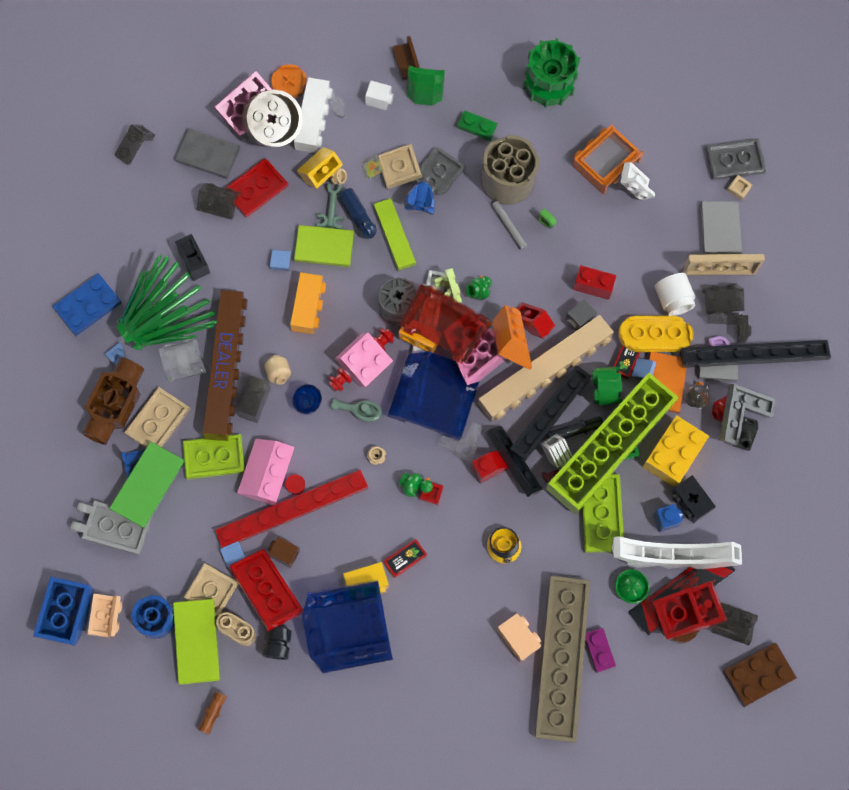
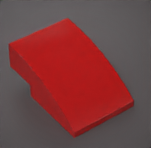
(689, 610)

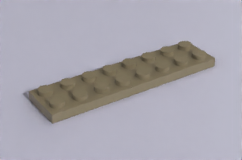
(562, 659)

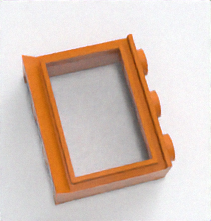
(605, 158)

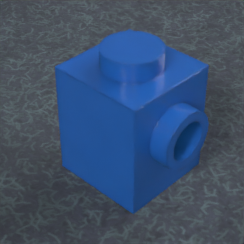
(668, 517)

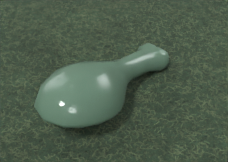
(363, 410)

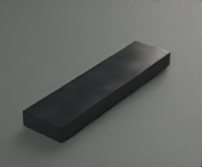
(517, 466)

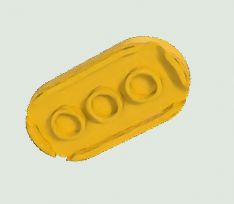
(655, 333)

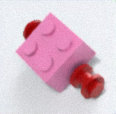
(362, 360)

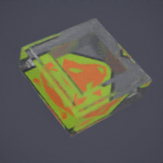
(371, 166)

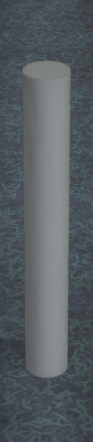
(509, 225)

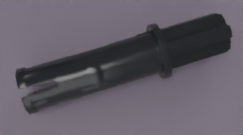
(577, 428)

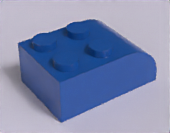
(63, 611)

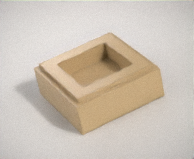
(739, 187)

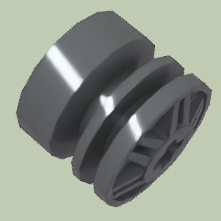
(391, 308)

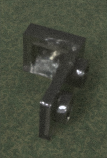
(743, 328)

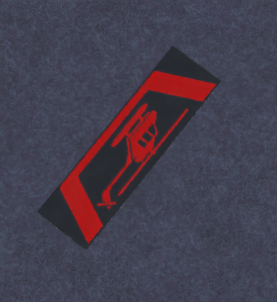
(645, 611)

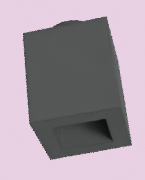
(580, 315)

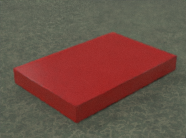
(257, 187)

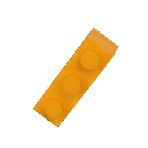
(307, 303)

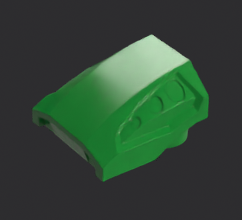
(425, 85)

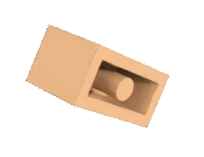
(519, 637)

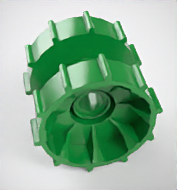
(555, 58)

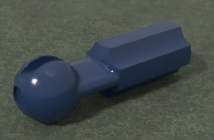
(357, 213)

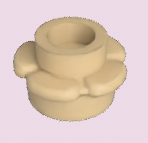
(339, 177)
(381, 455)

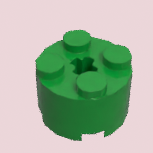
(607, 386)

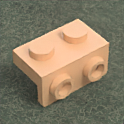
(103, 616)

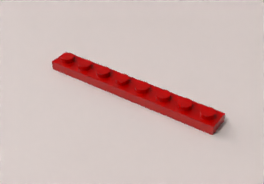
(292, 509)

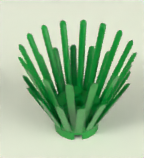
(145, 322)

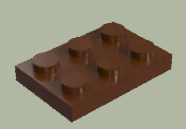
(760, 674)

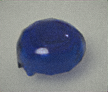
(306, 399)

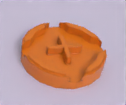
(290, 80)

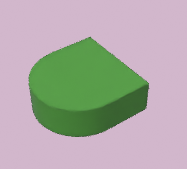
(546, 219)

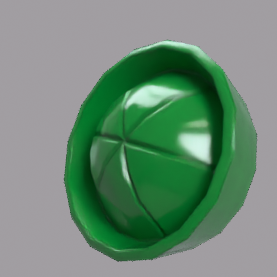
(632, 586)

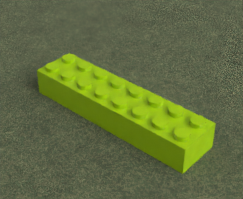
(611, 443)

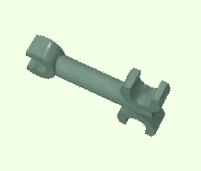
(330, 220)

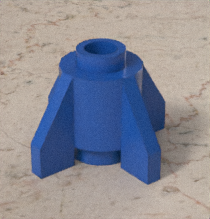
(421, 198)

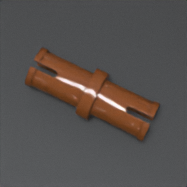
(212, 712)

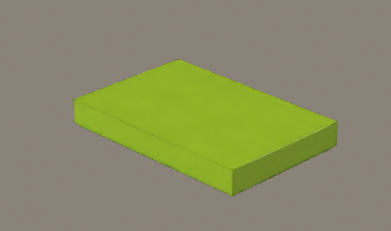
(324, 246)
(213, 457)

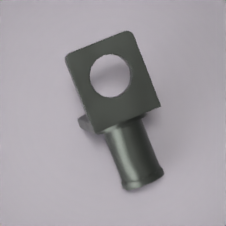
(748, 433)

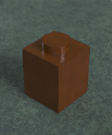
(283, 552)

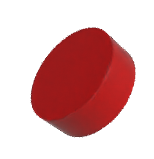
(295, 484)

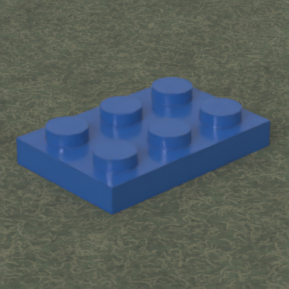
(87, 304)

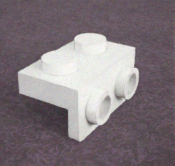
(636, 181)

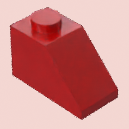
(536, 320)
(488, 466)

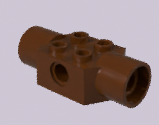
(112, 401)

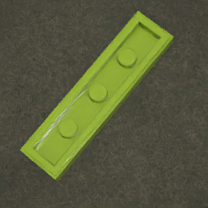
(394, 234)

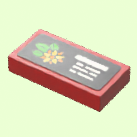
(626, 361)
(405, 558)

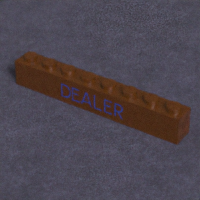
(224, 365)

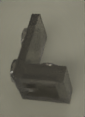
(132, 141)

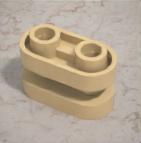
(236, 629)

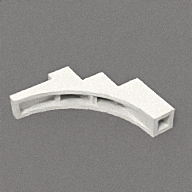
(669, 556)

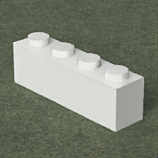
(313, 112)

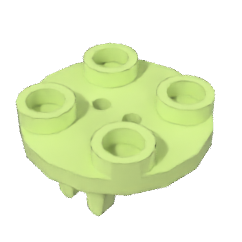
(448, 281)

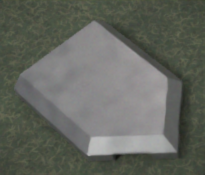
(440, 171)

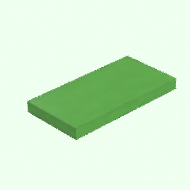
(147, 485)

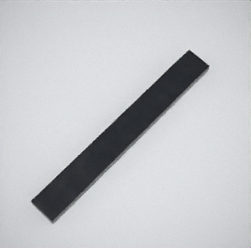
(755, 353)

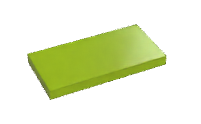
(603, 517)
(196, 641)

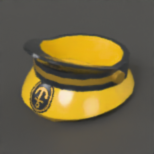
(504, 545)

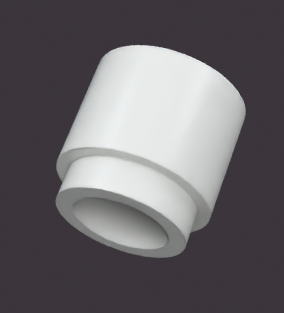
(675, 294)

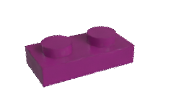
(599, 650)

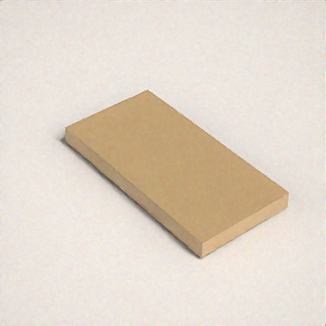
(723, 264)

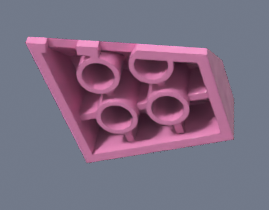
(232, 105)
(482, 361)

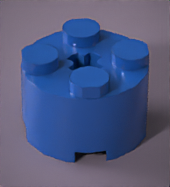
(141, 617)

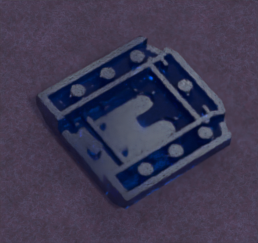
(433, 395)
(346, 627)

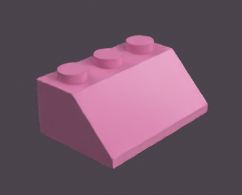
(265, 471)

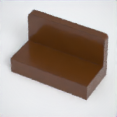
(405, 57)

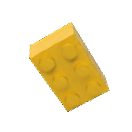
(675, 451)

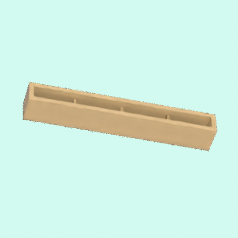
(545, 368)

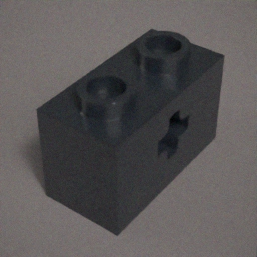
(692, 489)

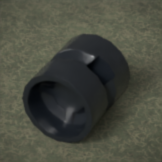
(277, 643)

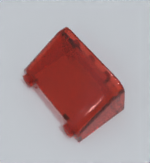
(445, 322)

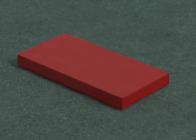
(266, 589)

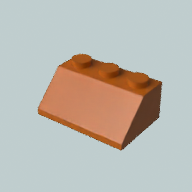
(511, 336)

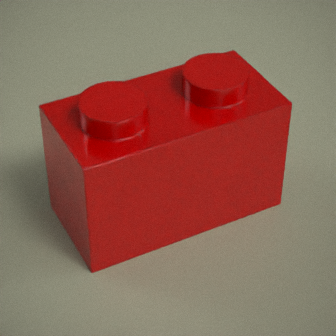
(594, 282)

